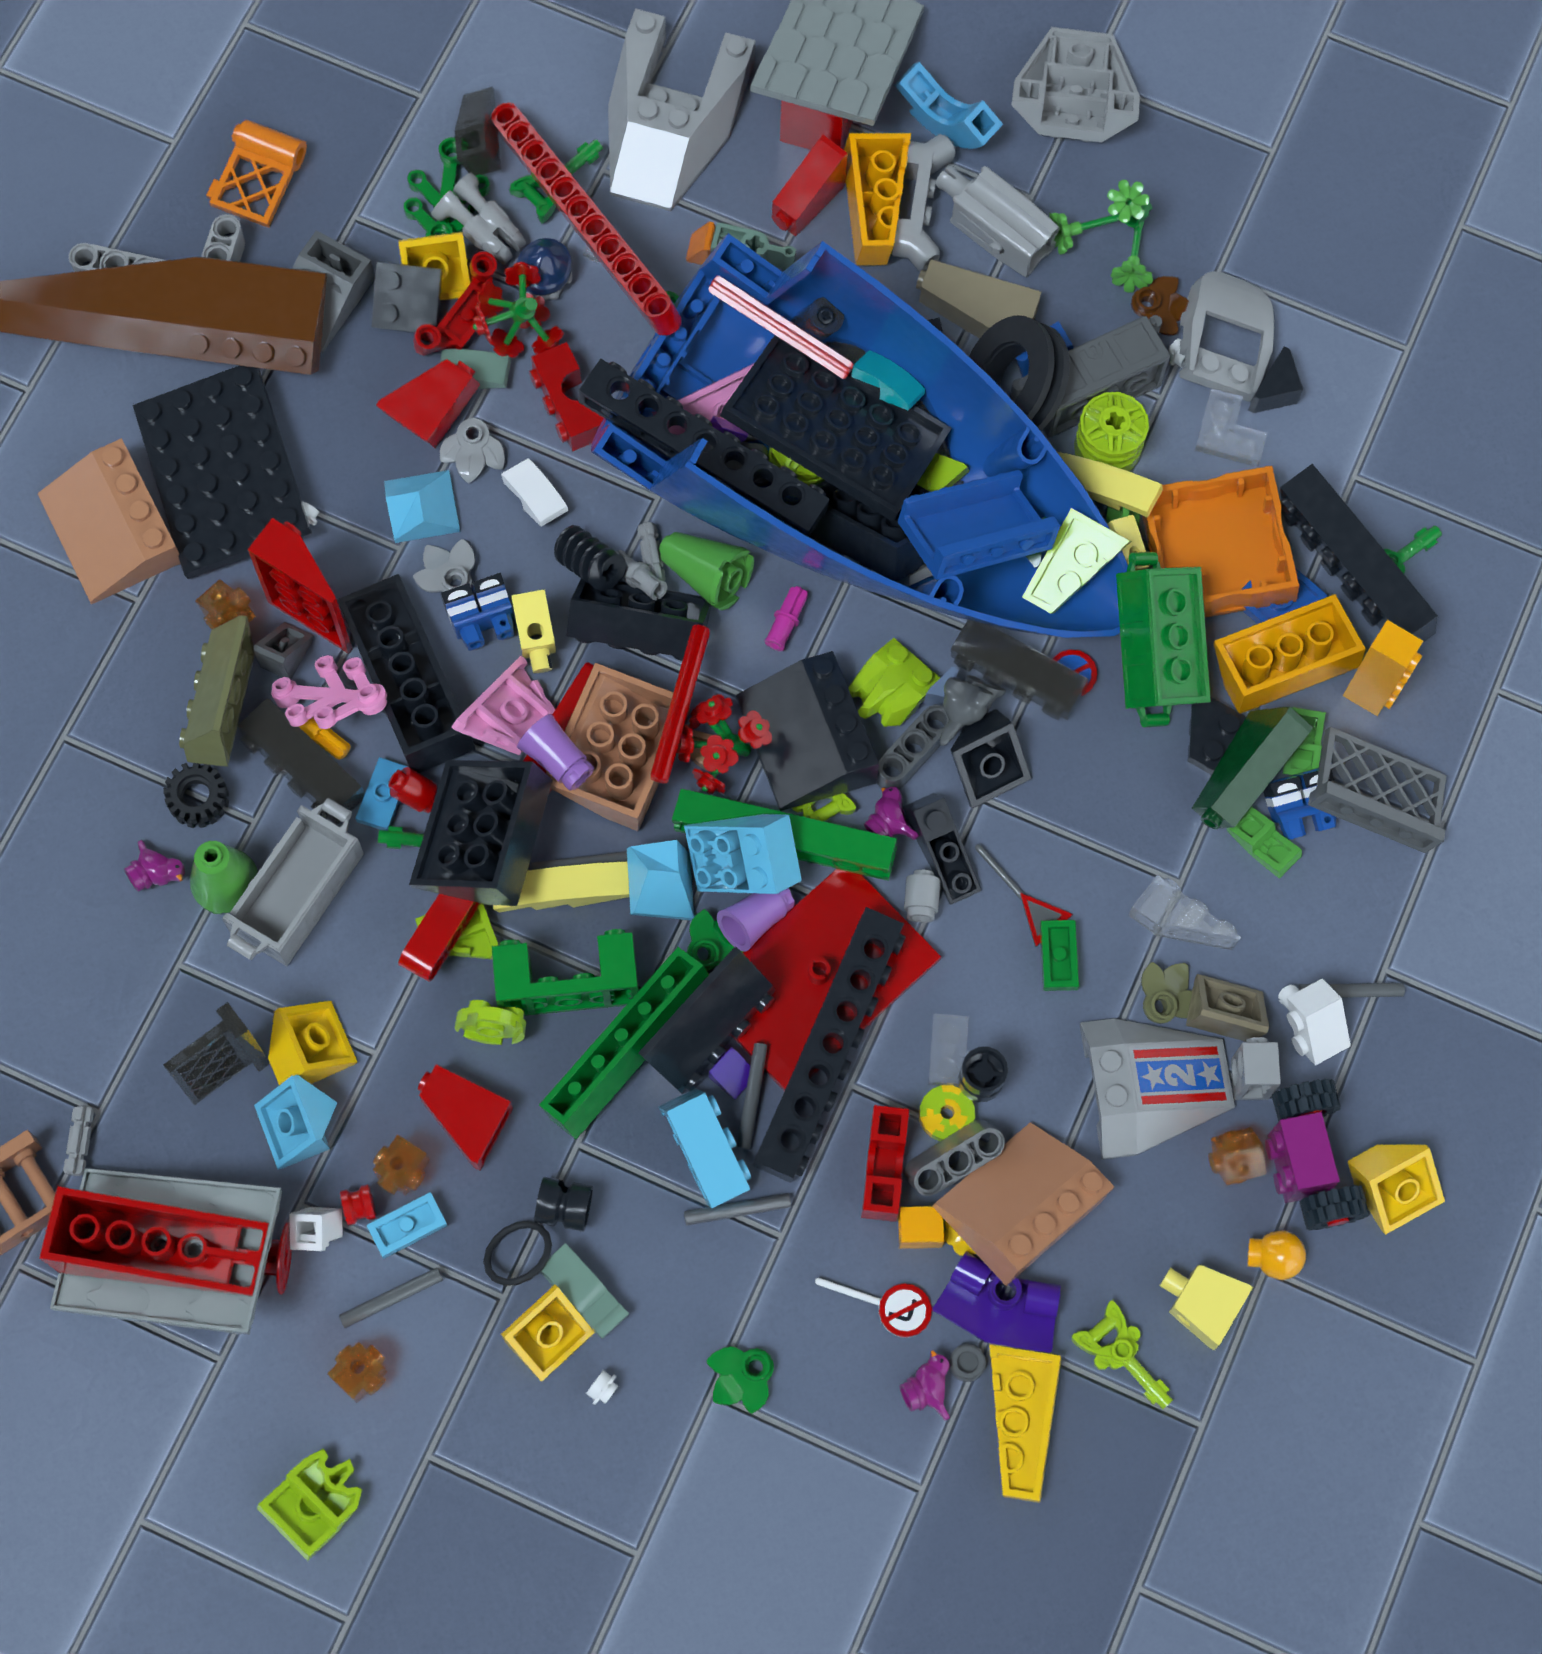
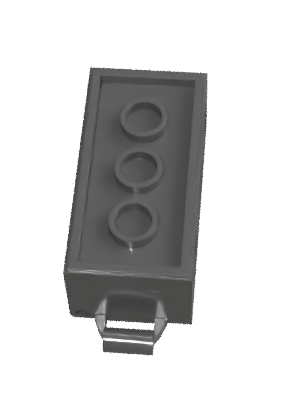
(1120, 361)

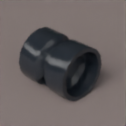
(983, 1074)
(563, 1204)

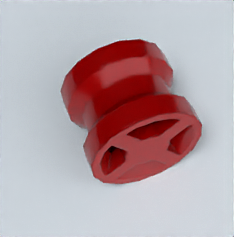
(358, 1204)

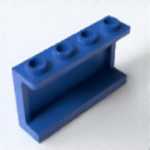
(975, 525)

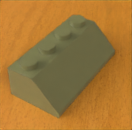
(218, 694)

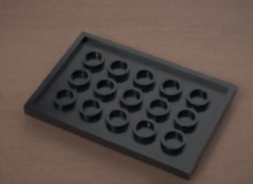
(836, 427)
(219, 467)

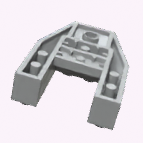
(664, 135)

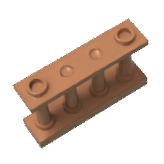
(21, 1152)

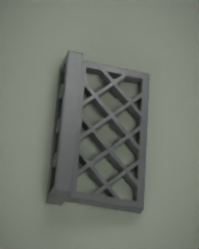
(1376, 812)

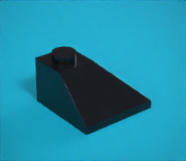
(989, 758)

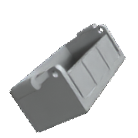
(294, 885)

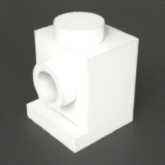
(314, 1228)

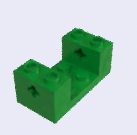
(612, 989)

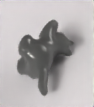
(966, 703)

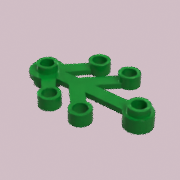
(433, 197)

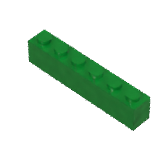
(616, 1051)

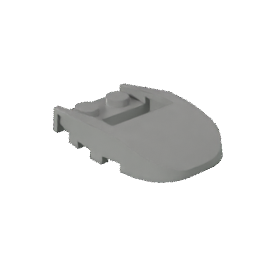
(1235, 303)

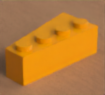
(874, 192)
(1384, 669)

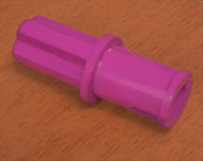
(786, 618)

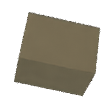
(1227, 1009)

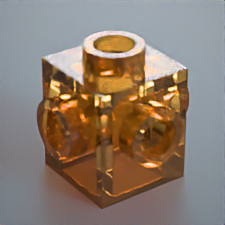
(223, 604)
(396, 1155)
(1237, 1156)
(367, 1381)

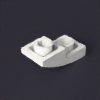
(535, 492)

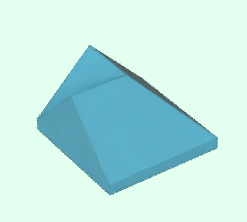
(421, 506)
(660, 880)
(295, 1120)

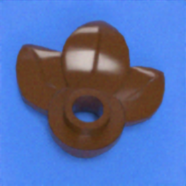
(1164, 303)

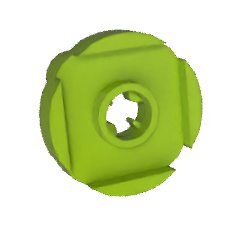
(490, 1024)

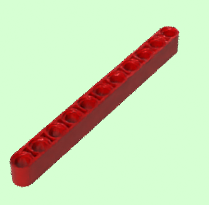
(587, 219)
(451, 915)

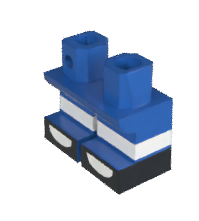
(494, 607)
(1288, 803)

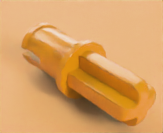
(326, 739)

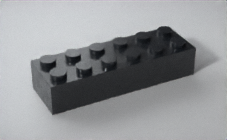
(1354, 555)

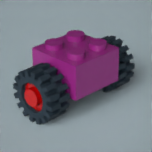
(1305, 1156)

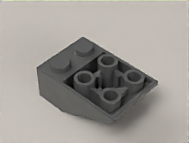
(347, 279)

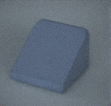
(935, 694)

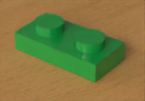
(1059, 955)

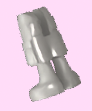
(485, 227)

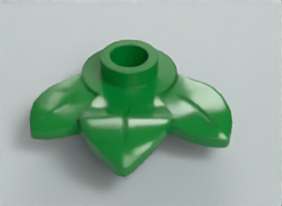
(707, 934)
(736, 1380)

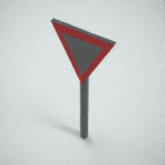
(1034, 909)

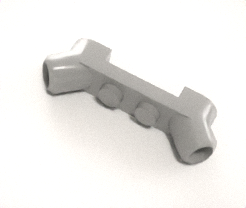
(922, 162)

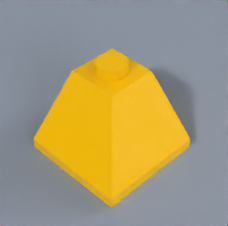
(308, 1043)
(1397, 1183)

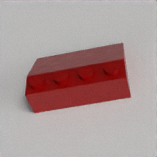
(296, 583)

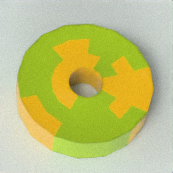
(940, 1098)

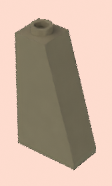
(973, 298)

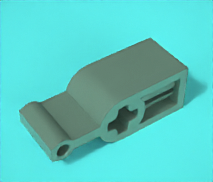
(778, 256)
(584, 1291)

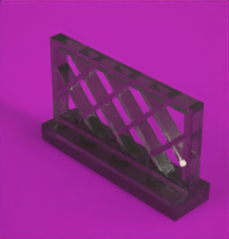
(216, 1056)

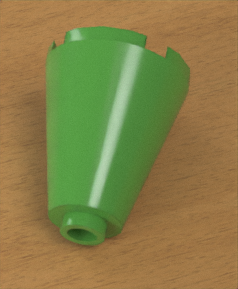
(708, 566)
(220, 876)

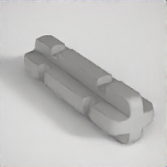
(650, 549)
(78, 1140)

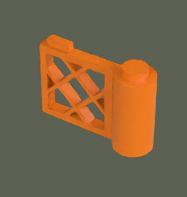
(263, 148)

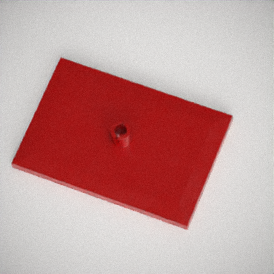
(803, 957)

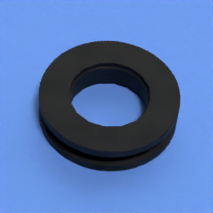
(1047, 363)

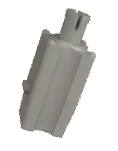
(999, 218)

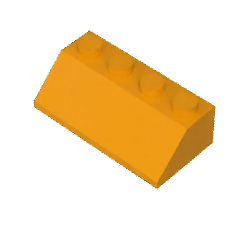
(1288, 653)

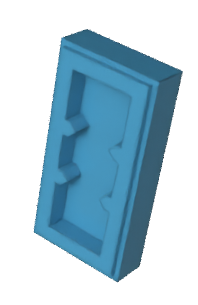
(377, 805)

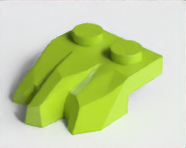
(892, 684)
(312, 1503)

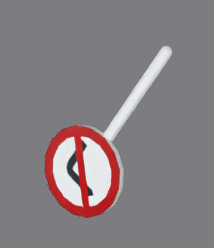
(902, 1310)

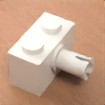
(1316, 1020)

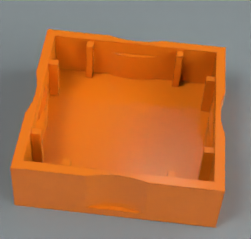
(1230, 532)

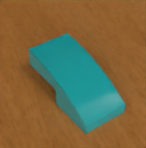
(894, 382)

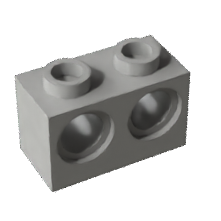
(1255, 1070)

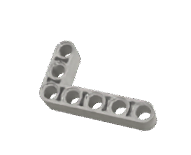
(216, 247)

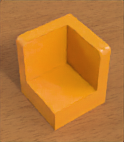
(920, 1228)

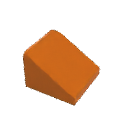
(700, 244)

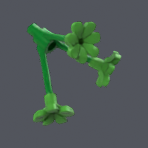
(1129, 208)

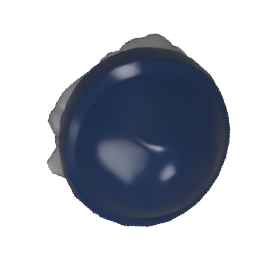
(553, 265)

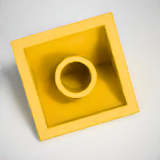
(441, 252)
(547, 1333)

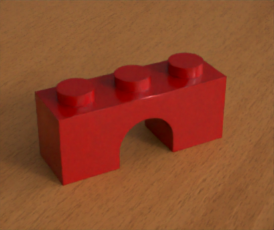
(555, 374)
(885, 1163)

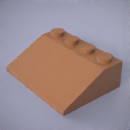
(108, 522)
(619, 733)
(1023, 1201)

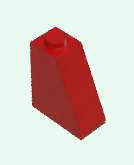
(811, 186)
(432, 400)
(465, 1112)

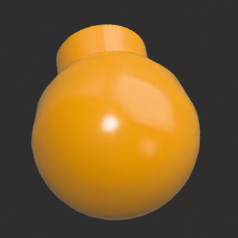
(1277, 1254)

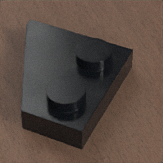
(1211, 732)

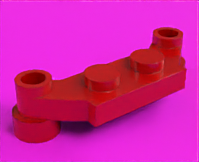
(457, 325)

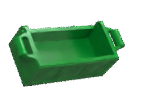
(1162, 637)

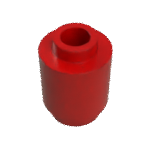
(413, 789)

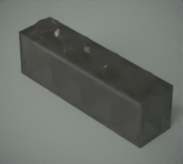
(1018, 668)
(299, 759)

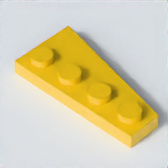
(1024, 1407)

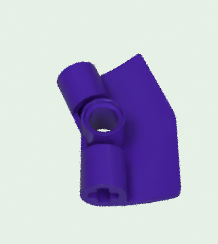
(1019, 1323)

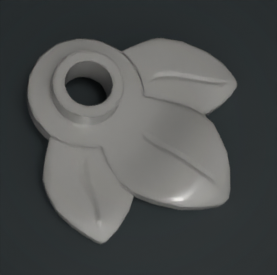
(472, 454)
(445, 567)

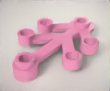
(368, 697)

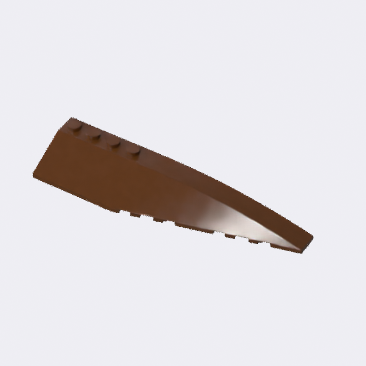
(178, 310)

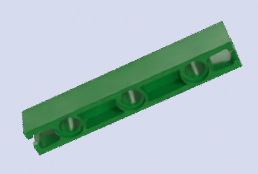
(813, 839)

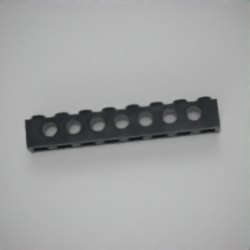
(625, 413)
(871, 929)

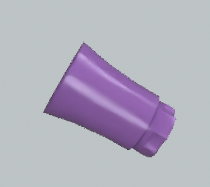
(556, 752)
(752, 917)

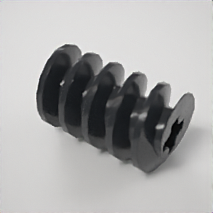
(589, 558)

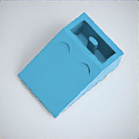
(744, 854)

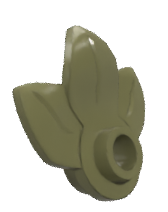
(1168, 988)

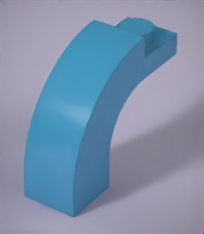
(964, 124)

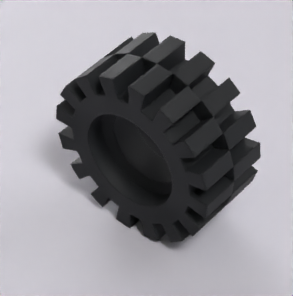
(196, 775)

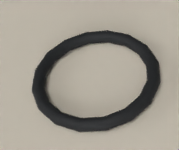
(534, 1271)

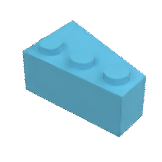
(706, 1146)

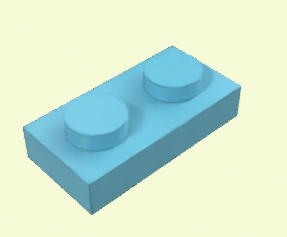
(406, 1225)

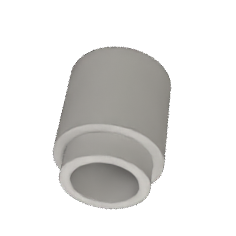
(922, 896)

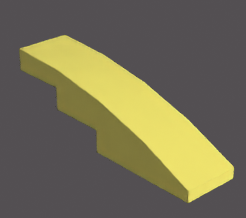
(1114, 485)
(572, 886)

